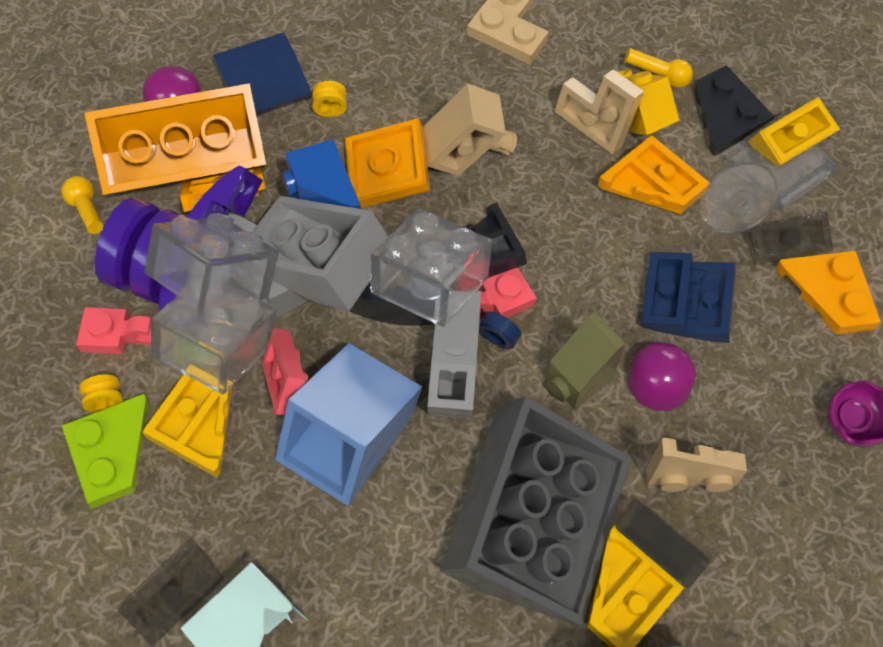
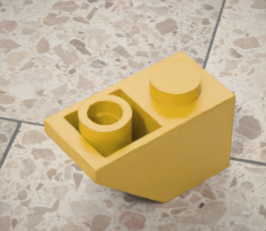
(657, 104)

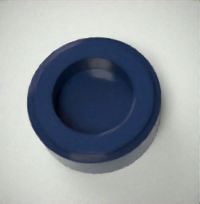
(499, 330)

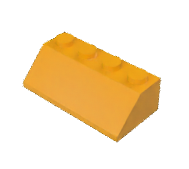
(175, 139)

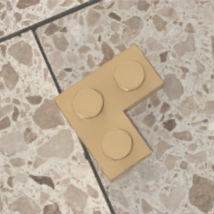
(501, 26)
(603, 115)

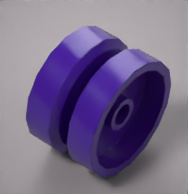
(125, 245)

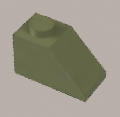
(585, 362)

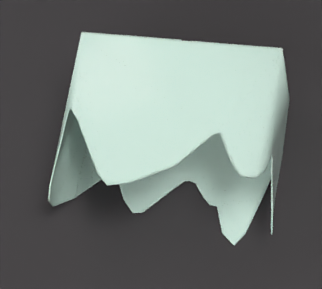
(240, 612)

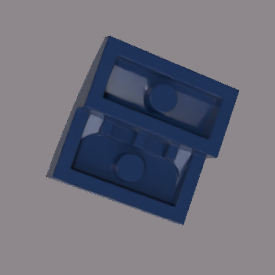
(269, 68)
(689, 297)

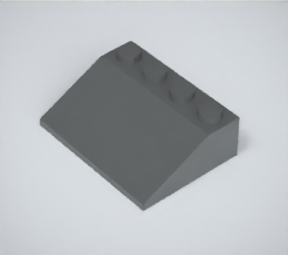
(537, 512)

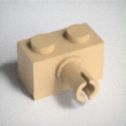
(466, 130)

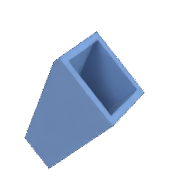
(345, 422)

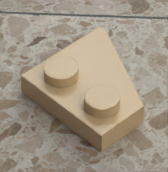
(705, 467)

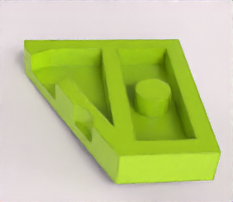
(107, 449)

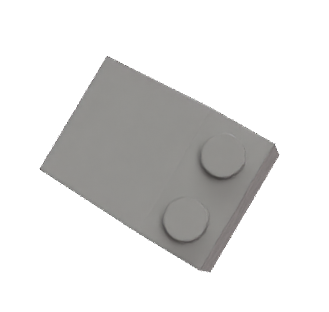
(322, 249)

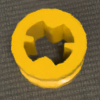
(329, 99)
(100, 392)

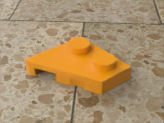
(834, 288)

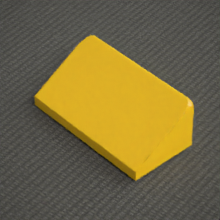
(795, 133)

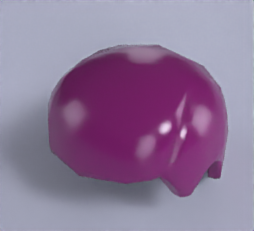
(169, 82)
(661, 376)
(857, 414)

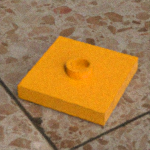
(388, 163)

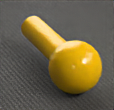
(678, 71)
(78, 192)

